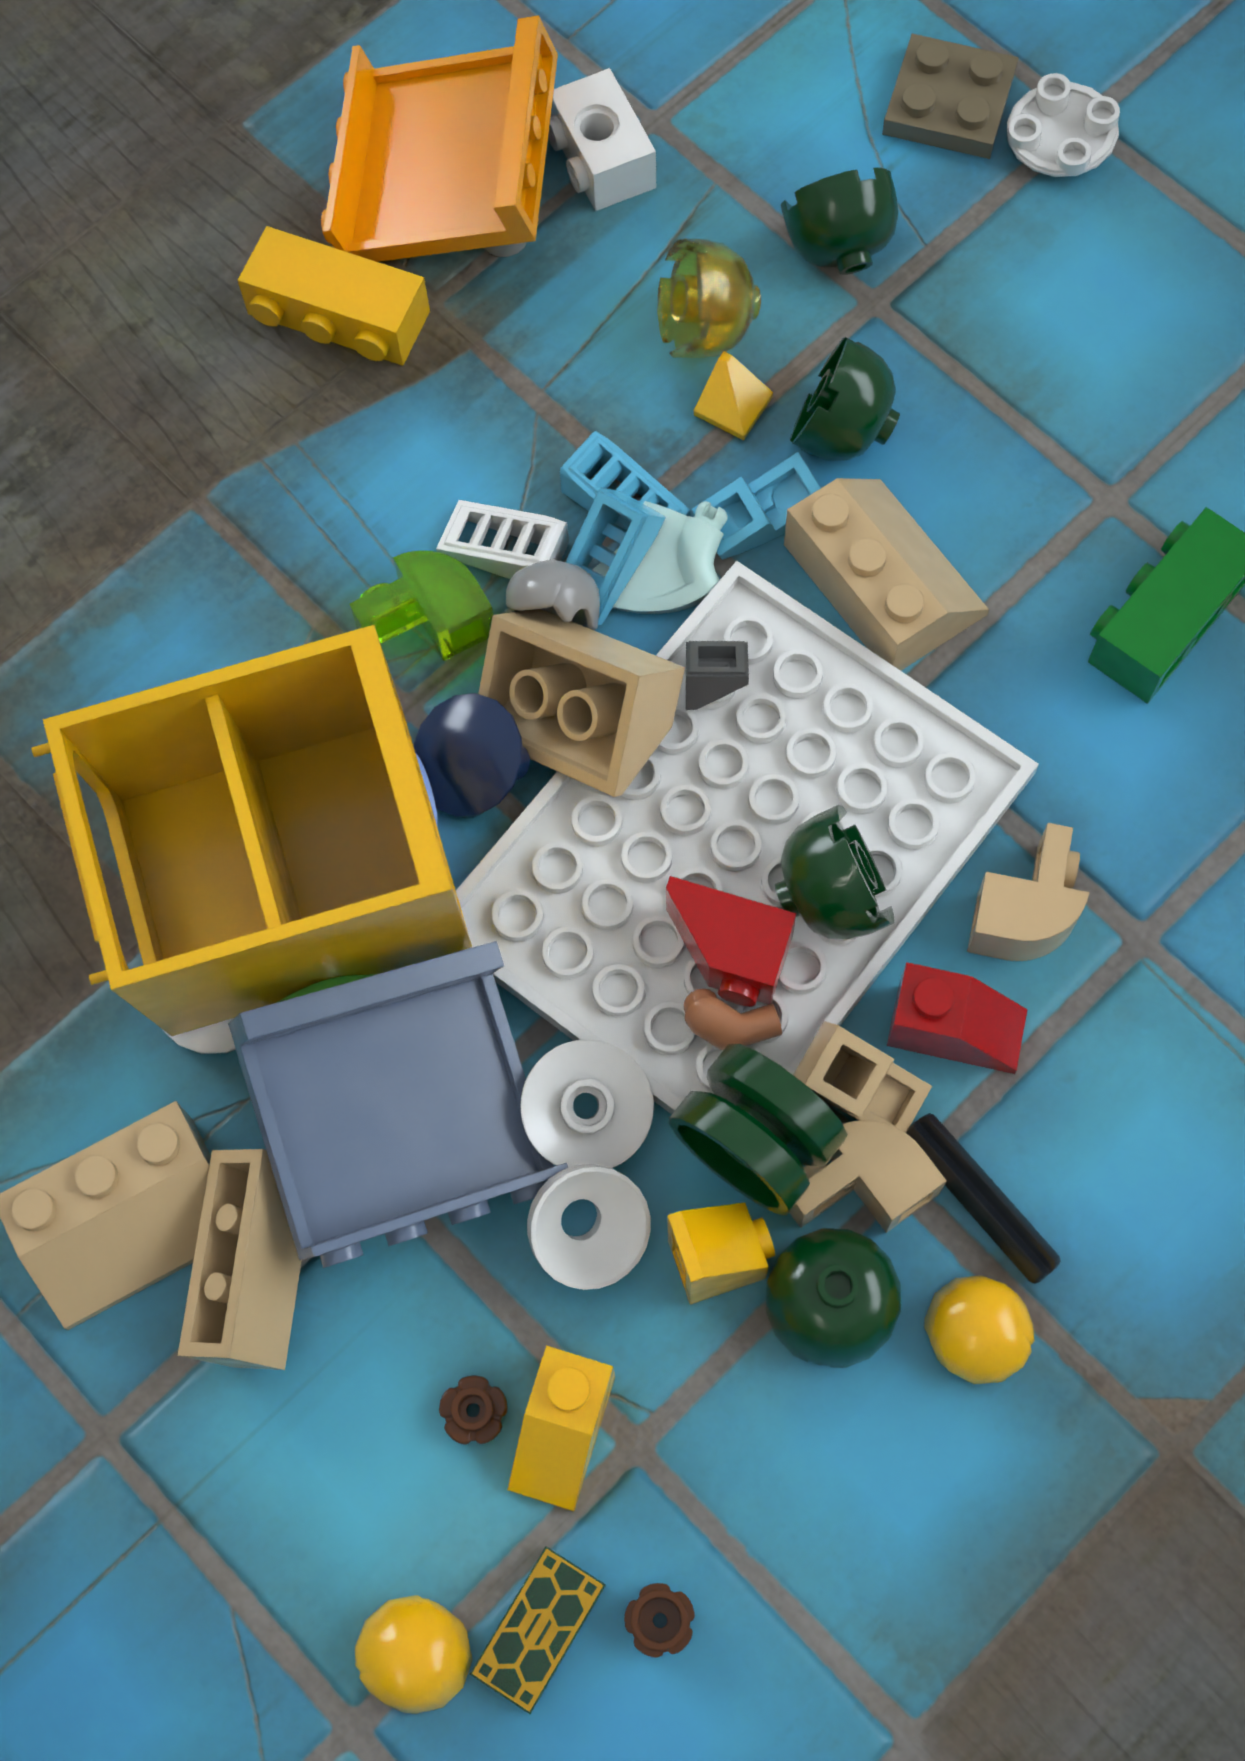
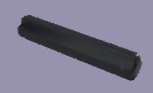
(985, 1200)

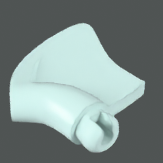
(678, 564)

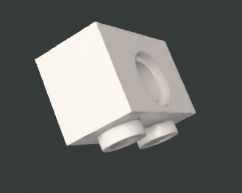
(601, 140)

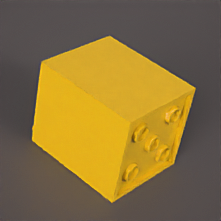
(257, 831)

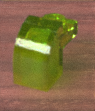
(429, 592)

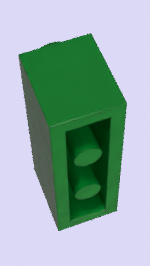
(1171, 605)

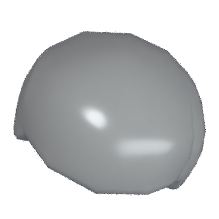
(557, 589)

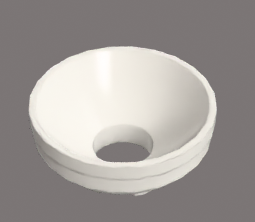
(612, 1243)

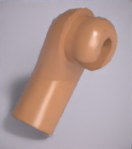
(723, 1025)

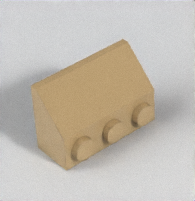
(880, 570)
(580, 696)
(111, 1215)

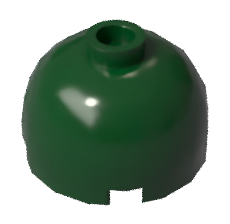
(843, 219)
(848, 405)
(832, 879)
(833, 1297)

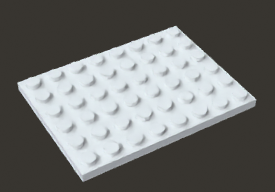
(819, 726)

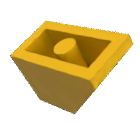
(718, 1249)
(560, 1427)

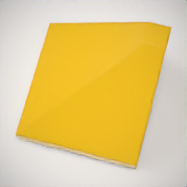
(732, 397)

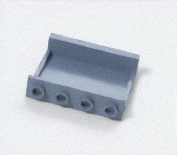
(390, 1103)

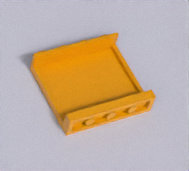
(442, 151)

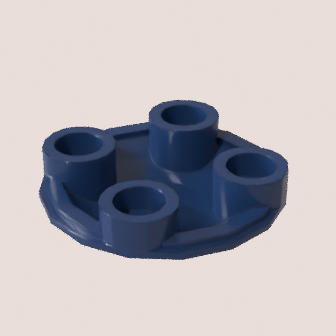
(471, 754)

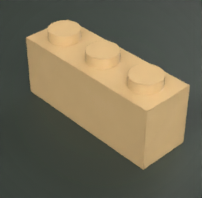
(241, 1268)

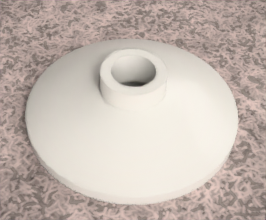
(622, 1099)

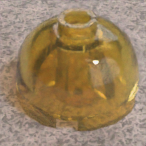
(706, 299)

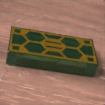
(538, 1630)

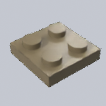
(950, 96)

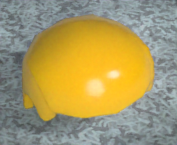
(979, 1329)
(413, 1654)

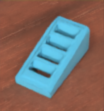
(615, 464)
(633, 542)

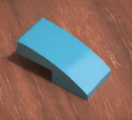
(760, 508)

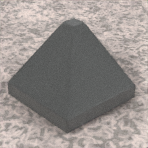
(714, 670)

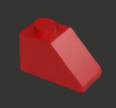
(732, 940)
(956, 1019)

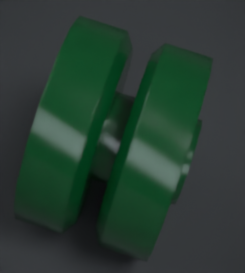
(758, 1128)

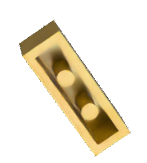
(334, 296)

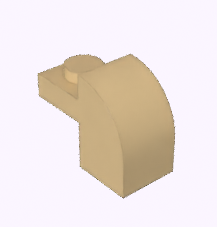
(1026, 917)
(860, 1078)
(881, 1167)

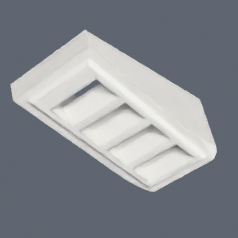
(528, 527)

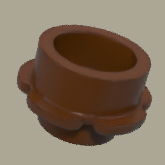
(486, 1424)
(639, 1620)

